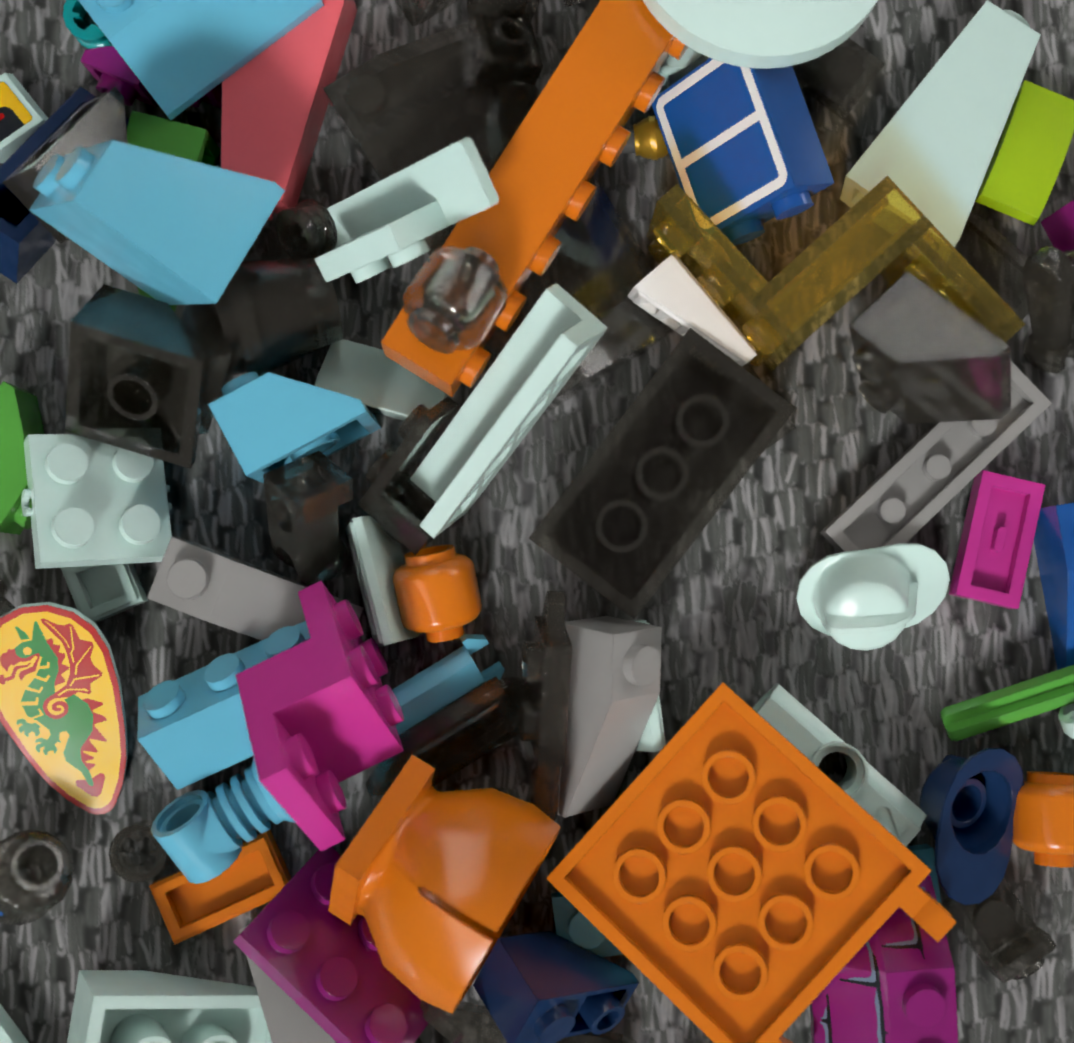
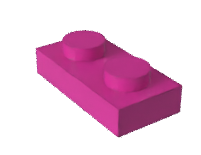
(997, 539)

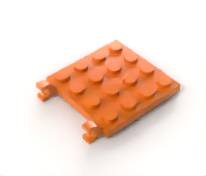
(741, 875)

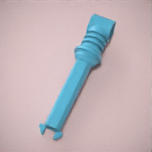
(207, 830)

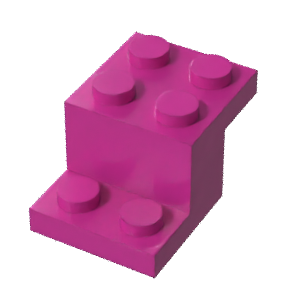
(320, 715)

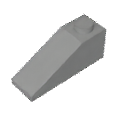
(227, 590)
(609, 705)

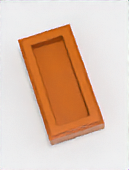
(245, 885)

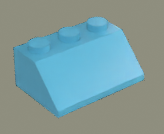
(193, 45)

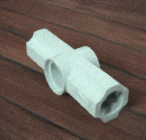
(861, 780)

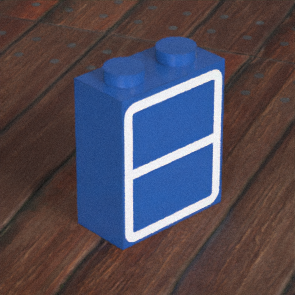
(742, 145)

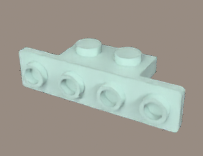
(404, 210)

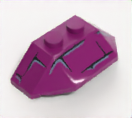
(891, 989)

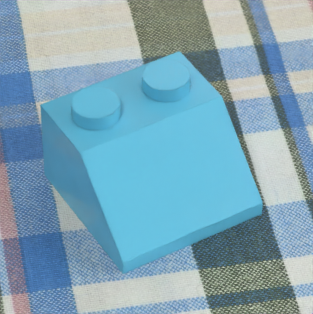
(282, 420)

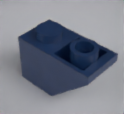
(551, 989)

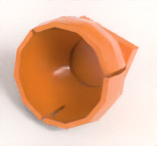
(440, 878)

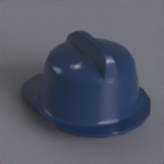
(971, 819)

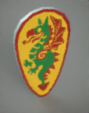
(64, 702)

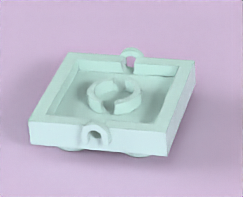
(94, 503)

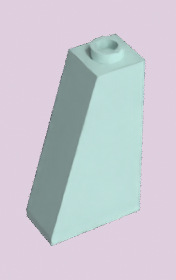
(951, 122)

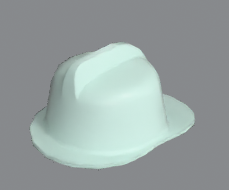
(872, 593)

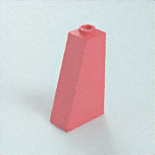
(279, 101)

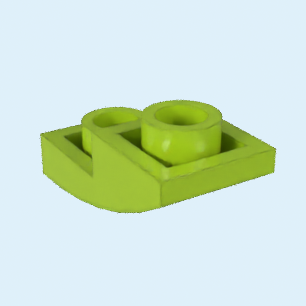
(1029, 153)

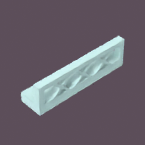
(506, 405)

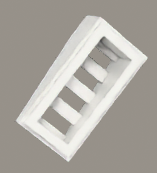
(683, 303)

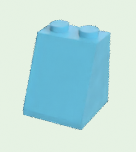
(156, 216)

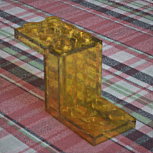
(873, 238)

